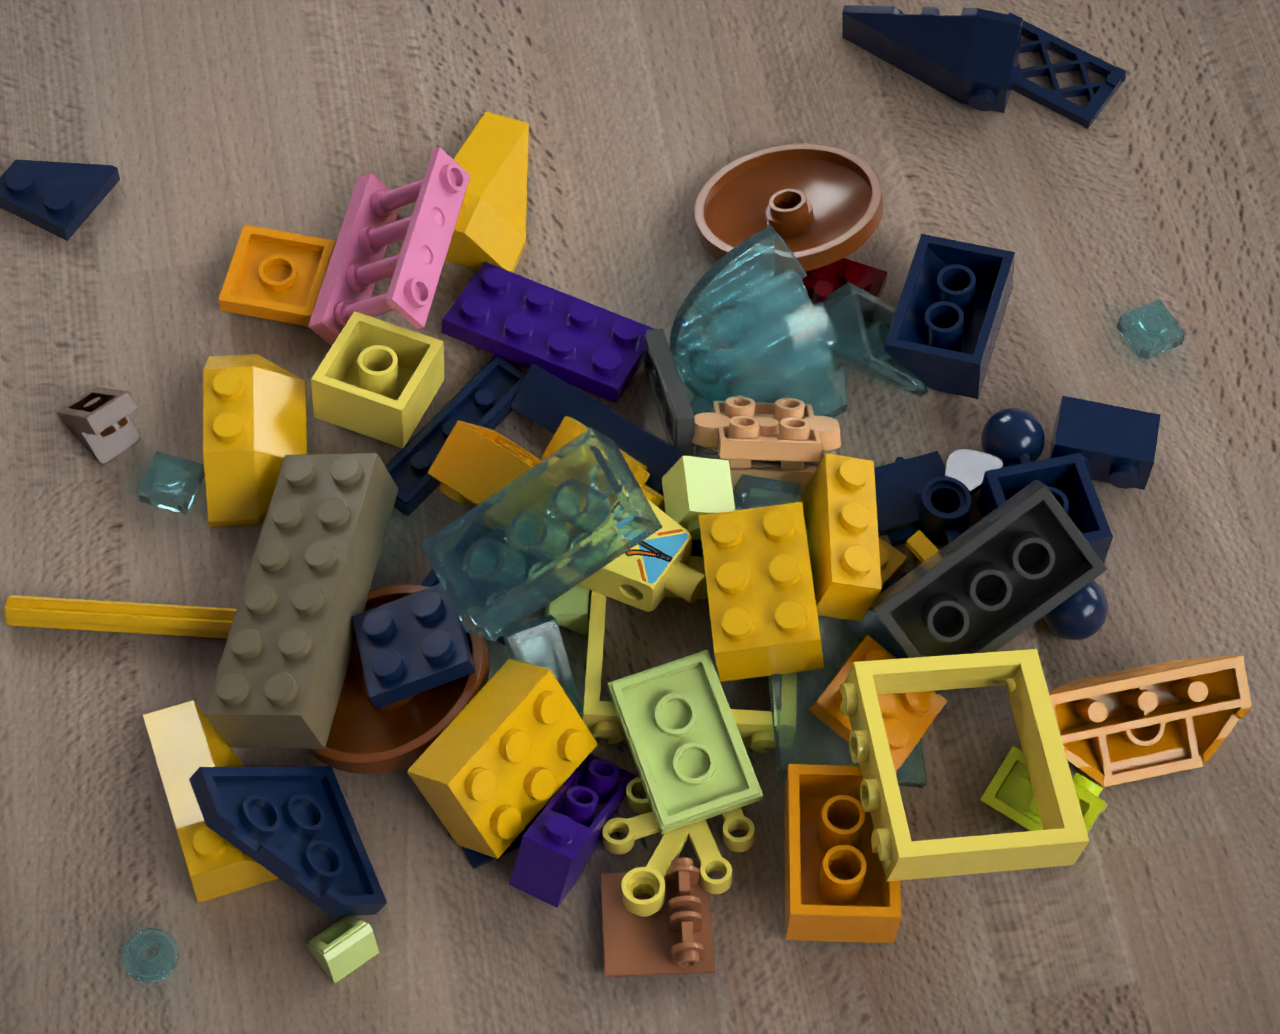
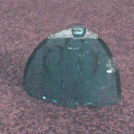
(757, 333)

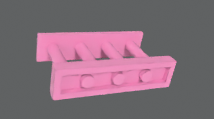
(363, 241)

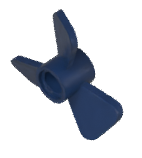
(905, 508)

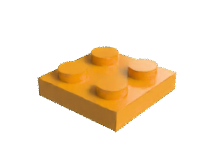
(275, 275)
(903, 714)

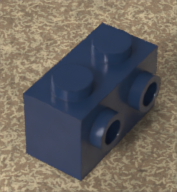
(1113, 440)

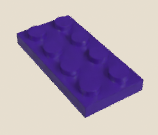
(548, 329)

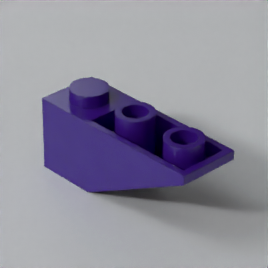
(569, 830)

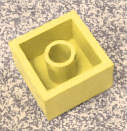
(378, 379)

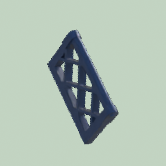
(1081, 60)

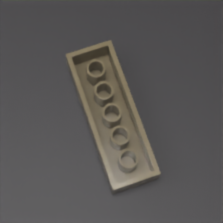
(299, 601)

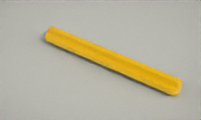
(118, 616)

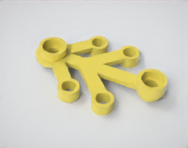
(652, 877)

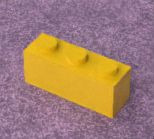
(843, 536)

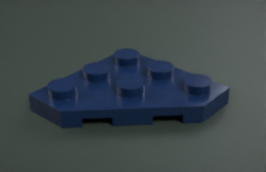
(296, 829)

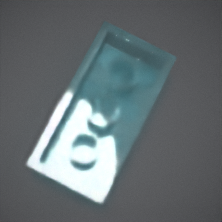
(540, 535)

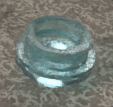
(155, 969)

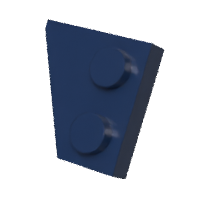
(55, 193)

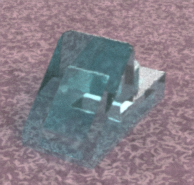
(542, 645)

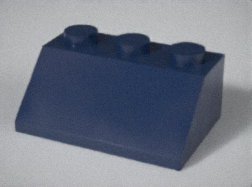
(951, 313)

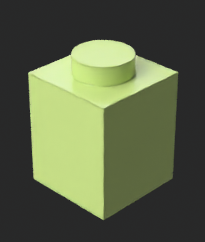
(697, 488)

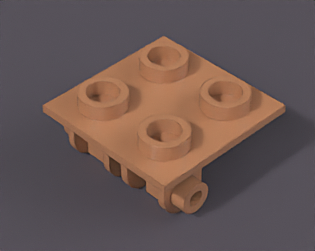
(669, 941)

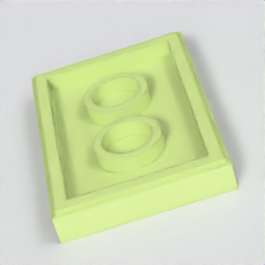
(684, 741)

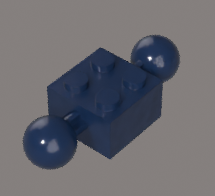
(1018, 442)

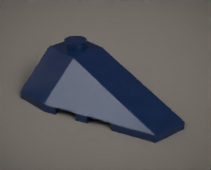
(960, 55)

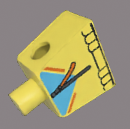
(651, 569)

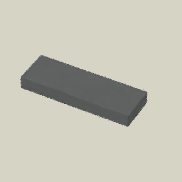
(668, 391)

